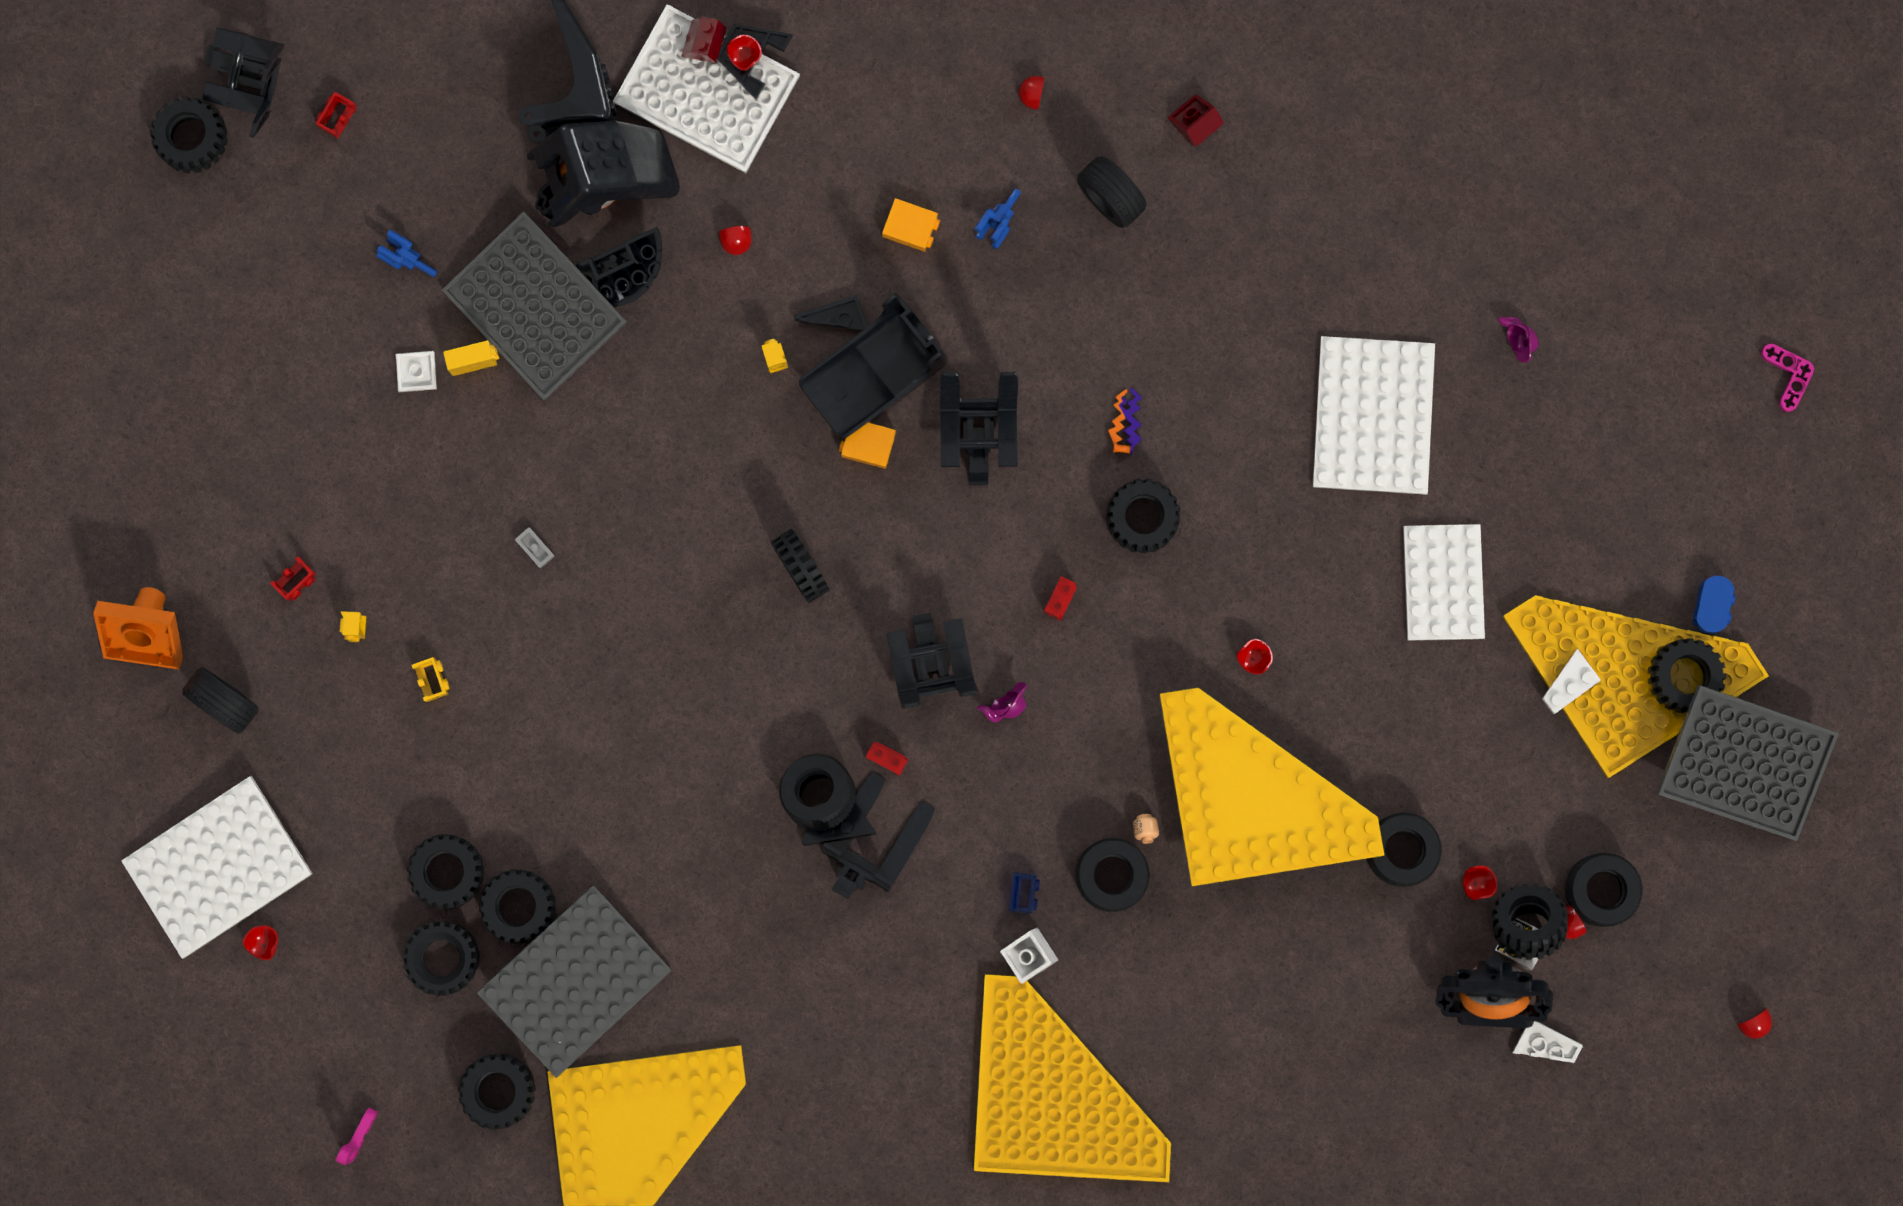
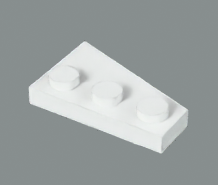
(1547, 1043)

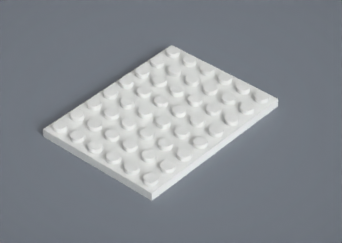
(701, 98)
(1374, 415)
(217, 867)

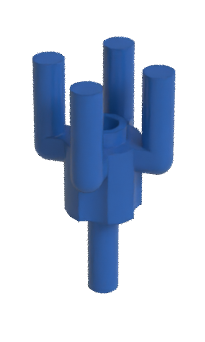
(998, 220)
(403, 255)

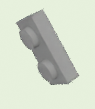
(534, 547)

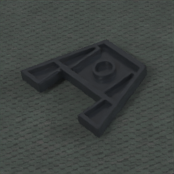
(775, 39)

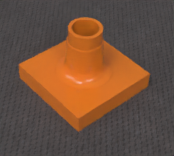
(139, 631)

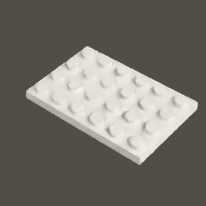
(1443, 582)

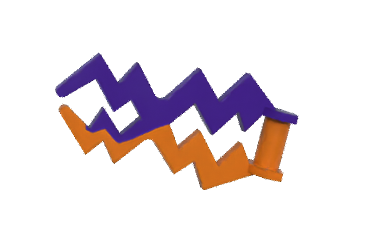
(1126, 414)

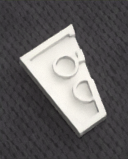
(1572, 682)

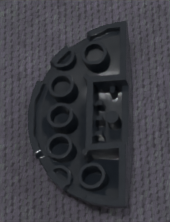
(627, 269)

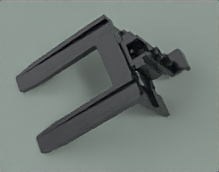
(244, 68)
(978, 439)
(931, 657)
(896, 859)

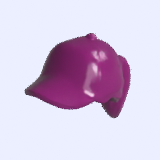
(1521, 338)
(999, 709)

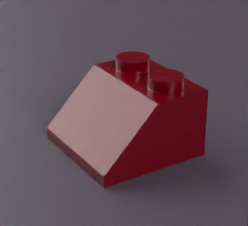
(704, 39)
(1196, 120)

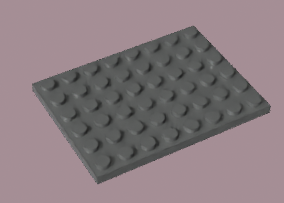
(534, 306)
(1747, 762)
(574, 981)

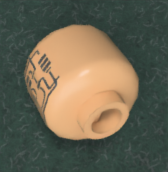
(1145, 828)

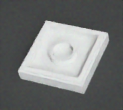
(416, 371)

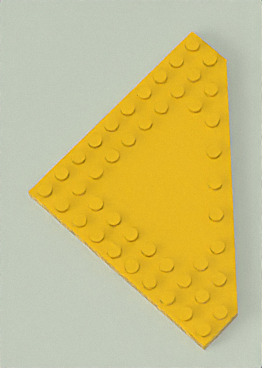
(1619, 713)
(1252, 803)
(1051, 1102)
(637, 1122)

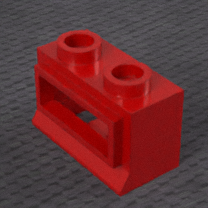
(331, 104)
(290, 574)
(1060, 598)
(887, 758)

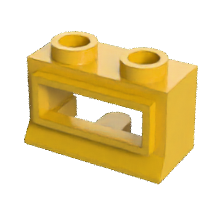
(774, 356)
(353, 626)
(423, 680)

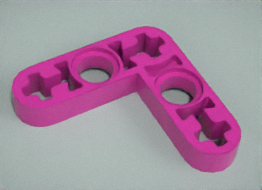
(1794, 369)
(349, 1151)

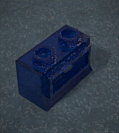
(1015, 893)

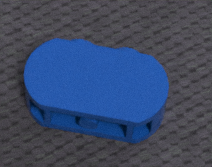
(1714, 605)

